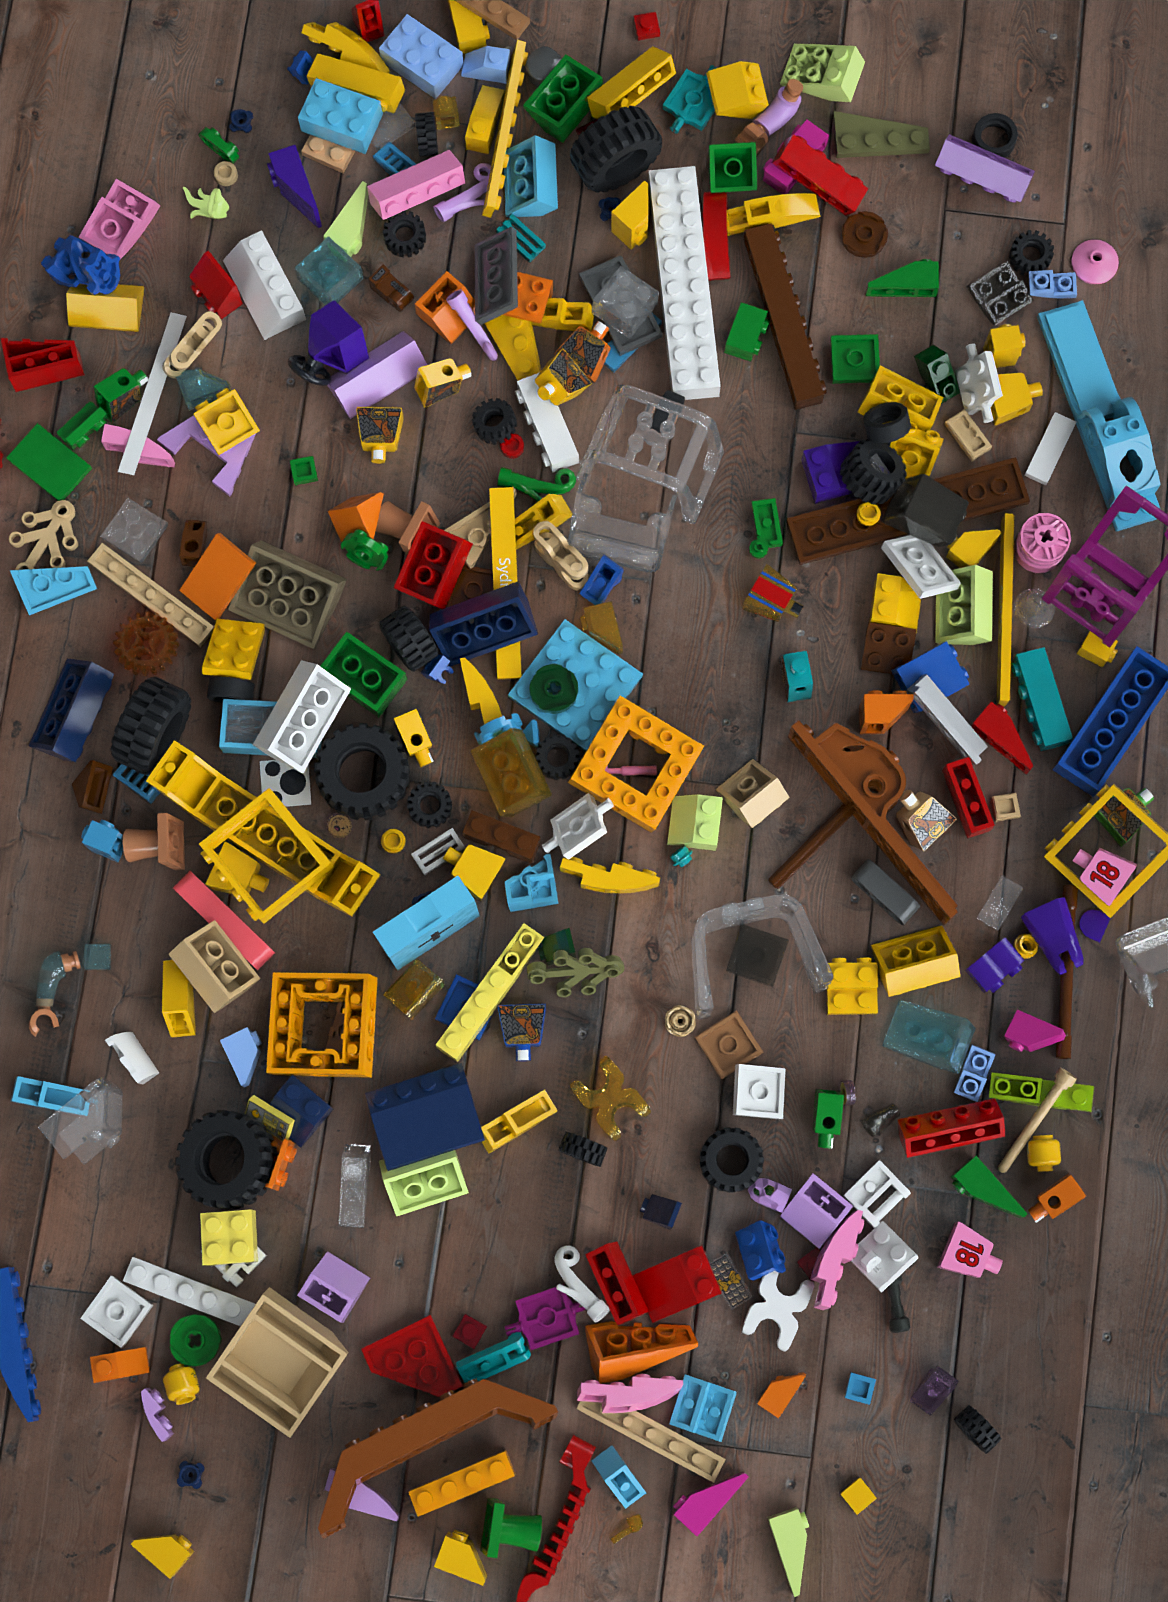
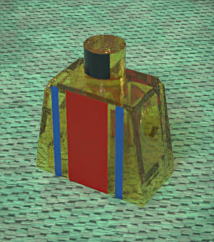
(772, 596)

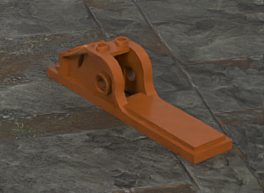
(849, 779)

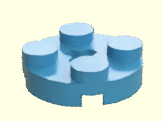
(497, 727)

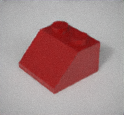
(214, 286)

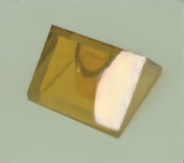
(414, 989)

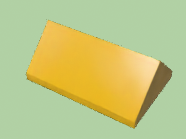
(110, 311)

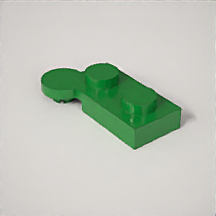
(766, 527)

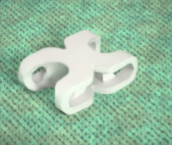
(779, 1308)

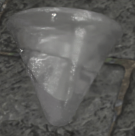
(1032, 610)

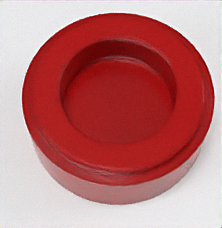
(513, 447)

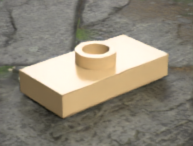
(968, 435)

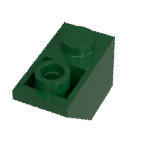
(937, 372)

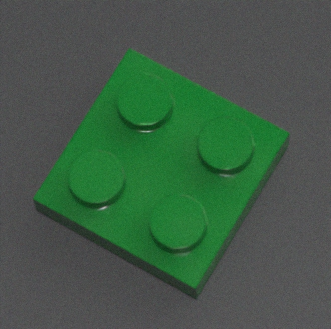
(854, 358)

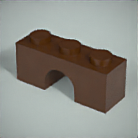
(496, 833)

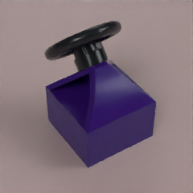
(332, 341)

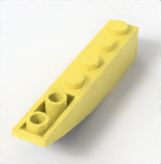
(489, 993)

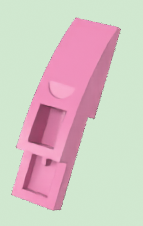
(838, 1249)
(638, 1395)

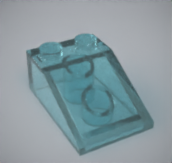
(929, 1036)

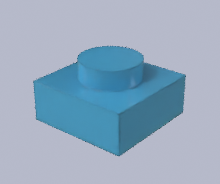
(860, 1388)

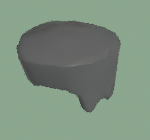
(541, 63)

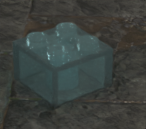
(329, 272)

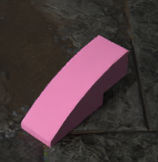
(116, 439)

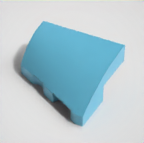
(532, 887)

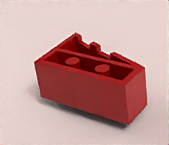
(40, 363)

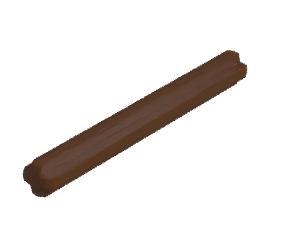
(812, 845)

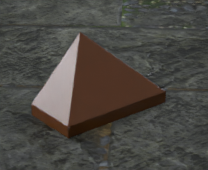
(92, 786)

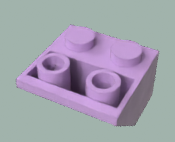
(816, 1211)
(334, 1287)

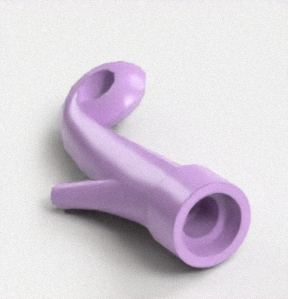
(466, 199)
(459, 303)

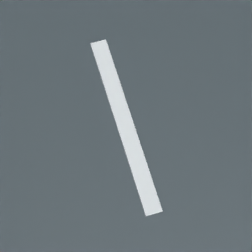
(151, 395)

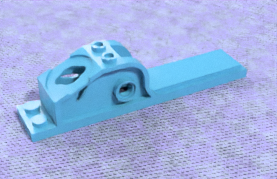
(1093, 400)

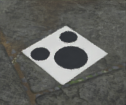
(286, 783)

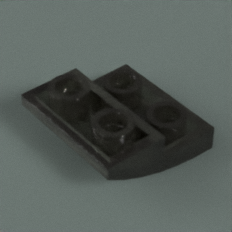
(1000, 293)

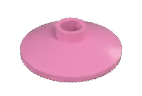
(1094, 271)

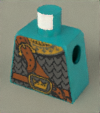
(796, 674)

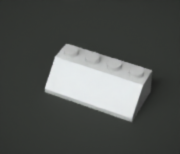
(263, 286)
(302, 716)

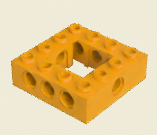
(627, 801)
(288, 1000)

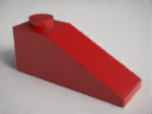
(368, 20)
(1000, 733)

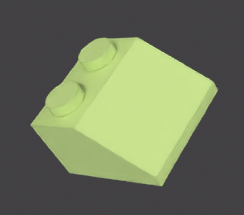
(695, 821)

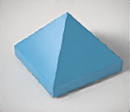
(532, 733)

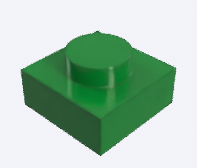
(304, 470)

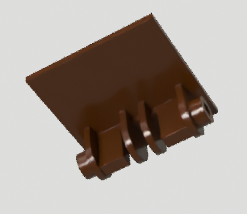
(887, 647)

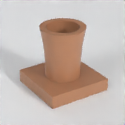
(403, 525)
(164, 843)

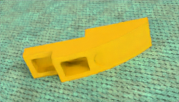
(344, 40)
(776, 209)
(619, 880)

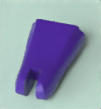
(1054, 933)

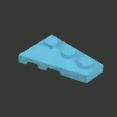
(52, 586)

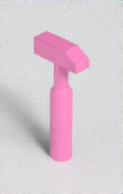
(633, 770)

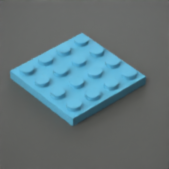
(600, 680)

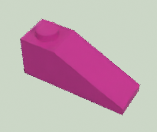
(703, 1505)

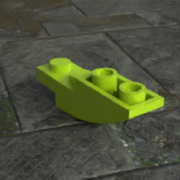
(1034, 1090)

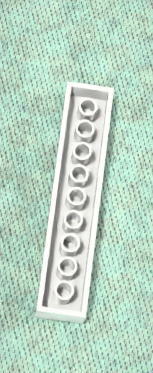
(684, 283)

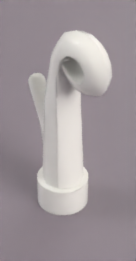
(576, 1288)

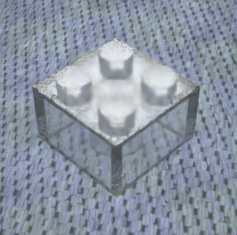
(625, 302)

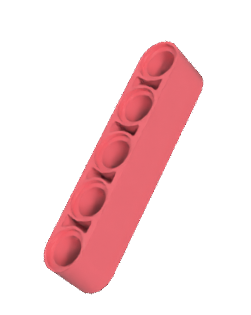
(212, 909)

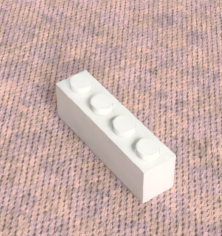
(548, 426)

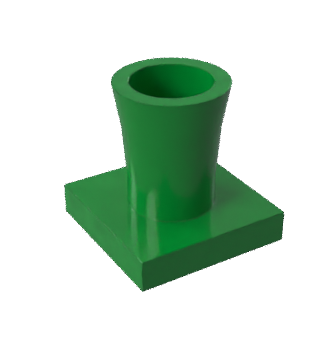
(507, 1529)

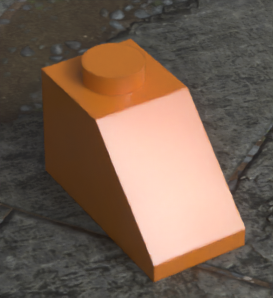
(119, 1364)

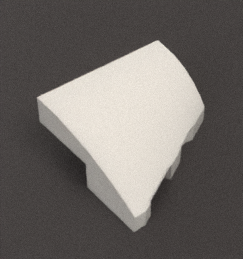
(133, 1056)

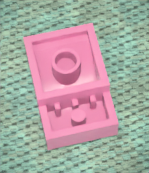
(119, 219)

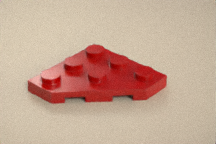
(415, 1358)

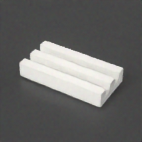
(433, 843)

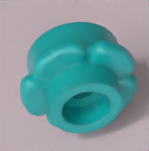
(681, 856)

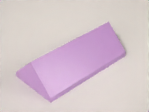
(383, 373)

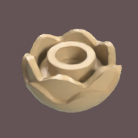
(676, 1013)

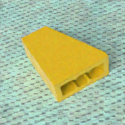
(177, 1001)

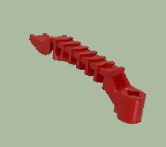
(576, 1458)

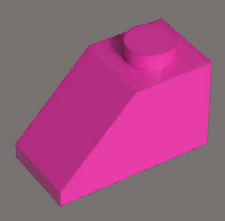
(1031, 1033)

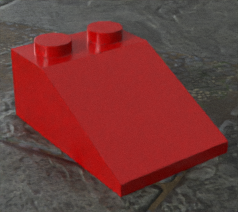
(677, 1283)

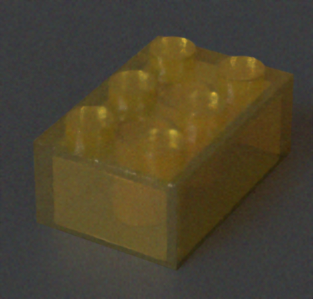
(511, 772)

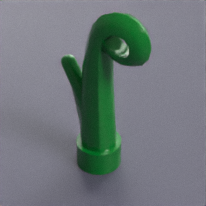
(531, 486)

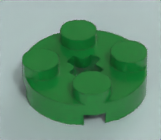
(364, 550)
(209, 1340)

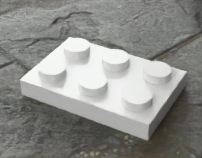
(920, 566)

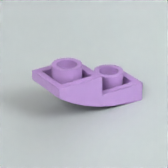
(153, 1405)

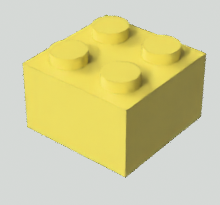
(229, 1237)

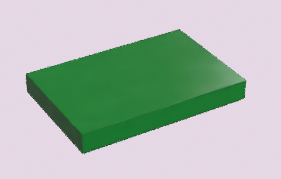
(49, 463)

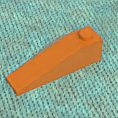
(627, 1350)

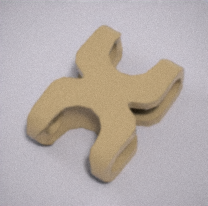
(192, 344)
(563, 557)

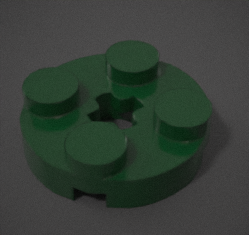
(546, 700)

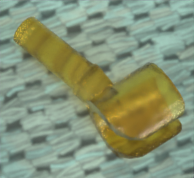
(635, 1524)

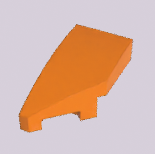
(780, 1393)

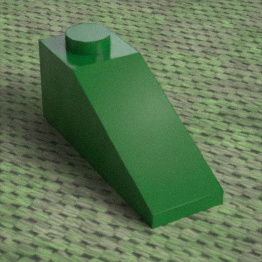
(911, 280)
(980, 1184)

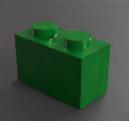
(746, 332)

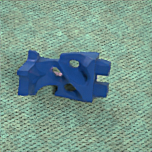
(97, 271)

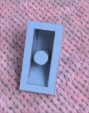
(487, 64)
(243, 1053)

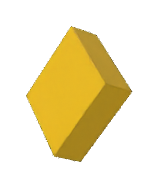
(858, 1495)

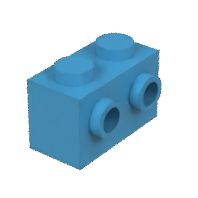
(103, 839)

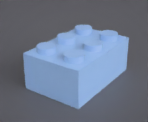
(421, 56)

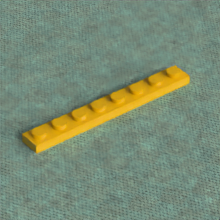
(504, 138)

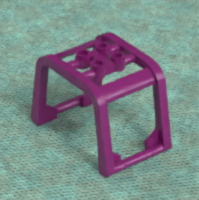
(1096, 594)

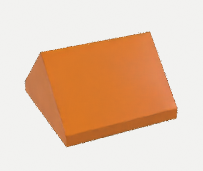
(357, 513)

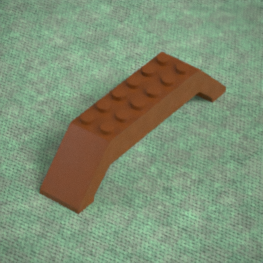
(421, 1432)

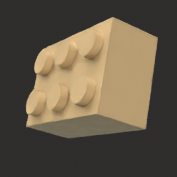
(214, 966)

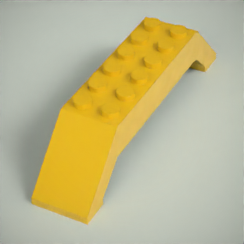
(266, 837)

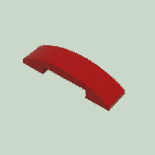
(716, 235)

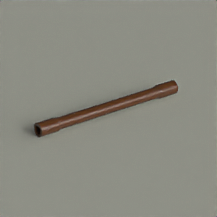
(1063, 1048)

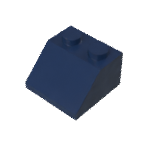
(303, 1106)

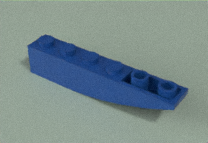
(14, 1354)

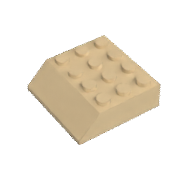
(278, 1362)

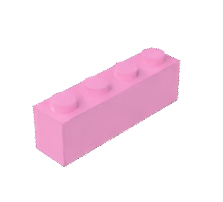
(416, 184)

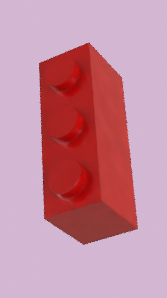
(968, 797)
(617, 1283)

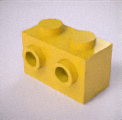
(1006, 344)

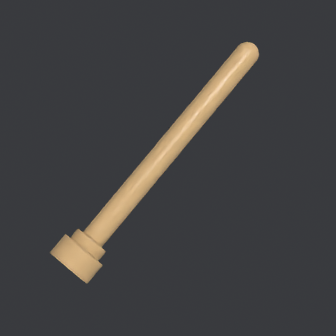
(1063, 1080)

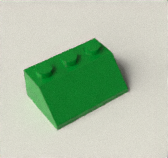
(562, 98)

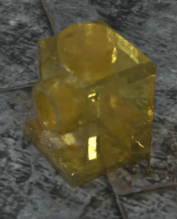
(446, 107)

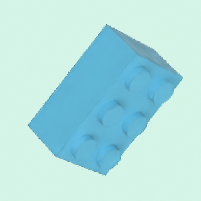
(340, 116)

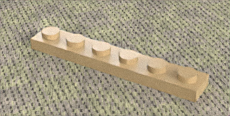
(151, 594)
(659, 1439)

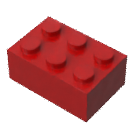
(433, 565)

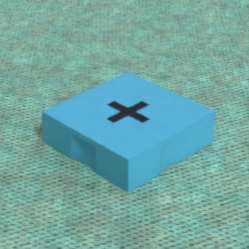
(427, 923)

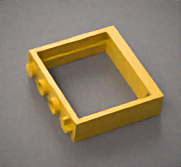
(235, 823)
(1073, 828)

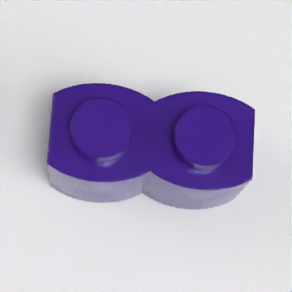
(995, 965)

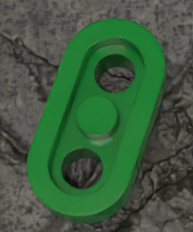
(213, 140)

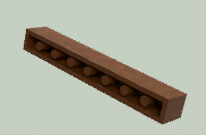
(785, 320)

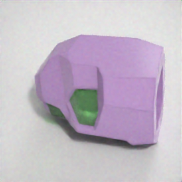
(770, 1194)

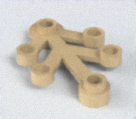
(47, 536)

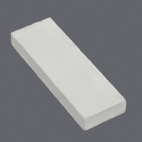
(1050, 448)

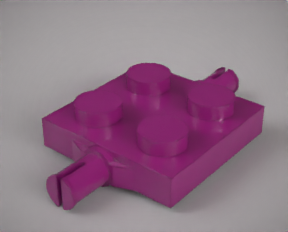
(546, 1318)

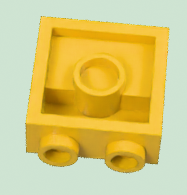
(225, 420)
(918, 450)
(853, 987)

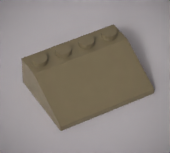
(288, 594)

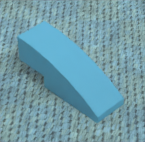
(42, 1093)

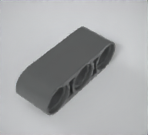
(885, 892)

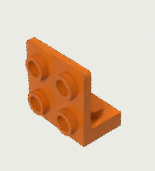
(532, 297)
(286, 1154)

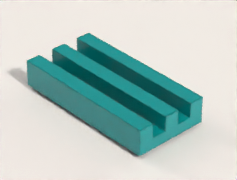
(525, 230)

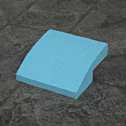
(703, 1408)

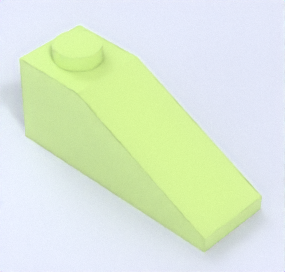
(349, 224)
(790, 1539)

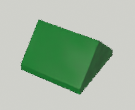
(732, 167)

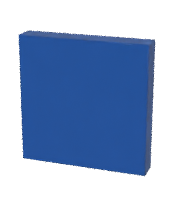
(455, 999)

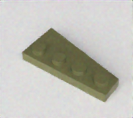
(877, 137)

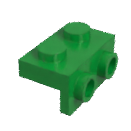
(83, 424)

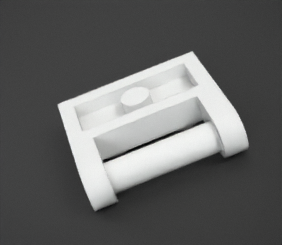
(870, 1187)

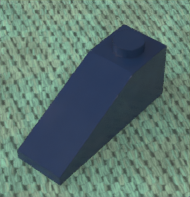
(660, 1211)

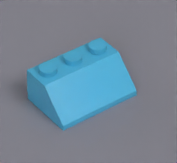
(531, 178)

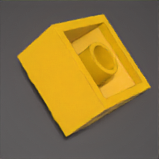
(737, 90)
(630, 217)
(894, 602)
(461, 1558)

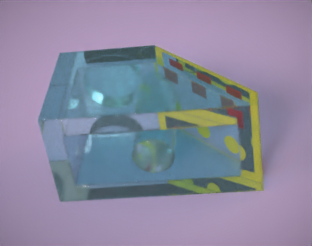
(200, 386)

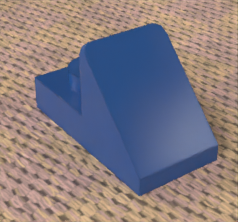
(602, 580)

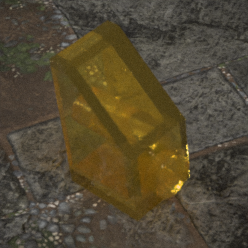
(602, 626)

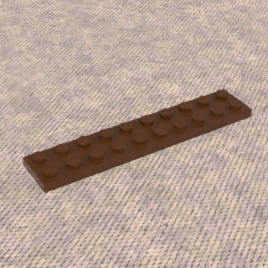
(838, 531)

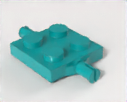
(690, 101)

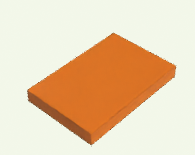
(217, 576)

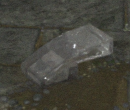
(1000, 902)

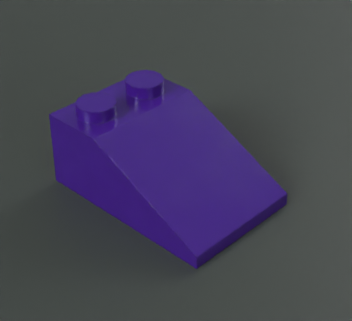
(288, 174)
(823, 470)

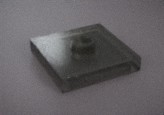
(757, 955)

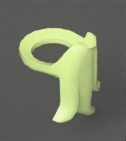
(210, 206)

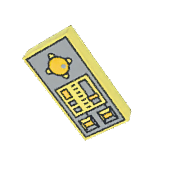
(276, 1121)

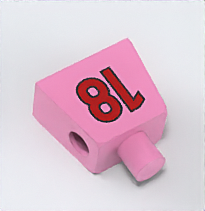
(1104, 873)
(968, 1253)

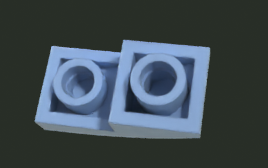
(1052, 285)
(974, 1073)

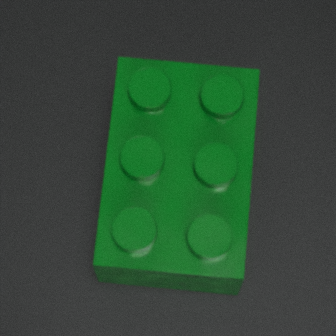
(368, 674)

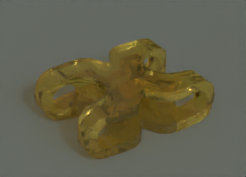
(610, 1098)

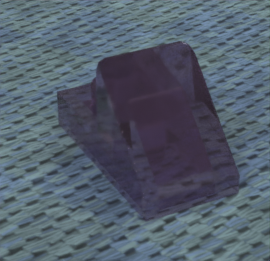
(933, 1390)

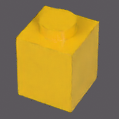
(1096, 651)

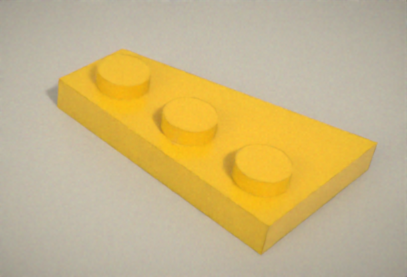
(517, 344)

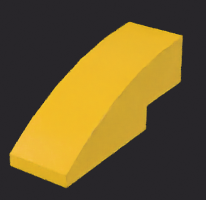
(567, 315)
(479, 692)
(517, 1121)

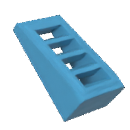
(397, 154)
(149, 796)

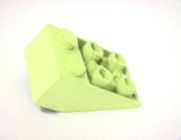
(825, 70)

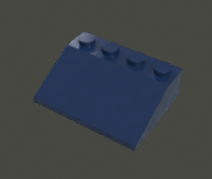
(424, 1116)

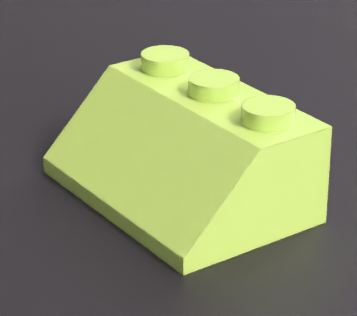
(966, 613)
(424, 1182)

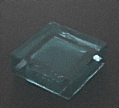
(97, 957)

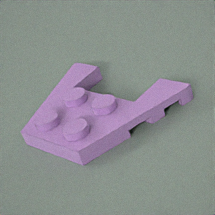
(234, 457)

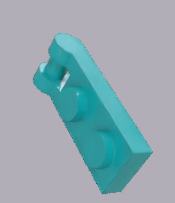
(494, 1359)

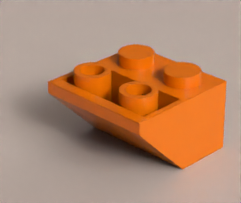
(437, 312)
(881, 711)

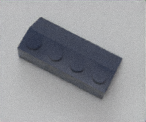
(483, 624)
(72, 709)

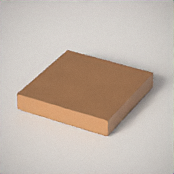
(728, 1044)

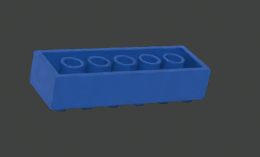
(1114, 722)

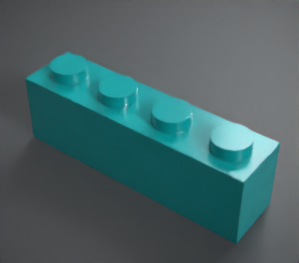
(1042, 699)

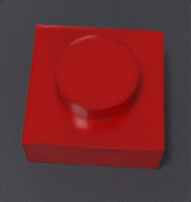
(646, 26)

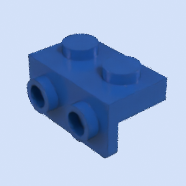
(760, 1250)

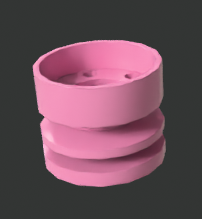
(1035, 554)

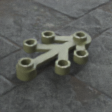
(605, 967)

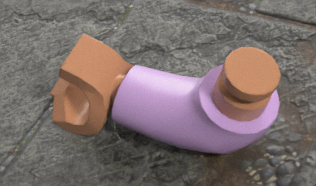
(774, 117)

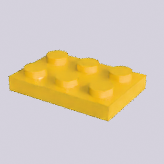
(233, 649)

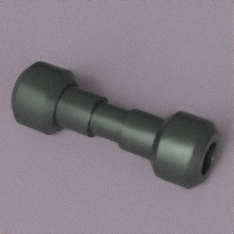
(899, 1321)

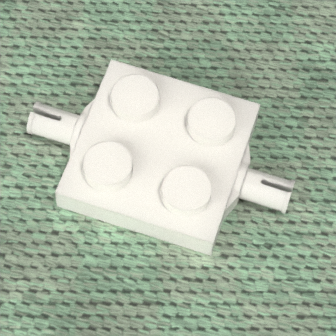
(979, 383)
(578, 826)

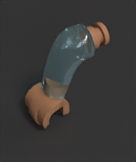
(50, 974)

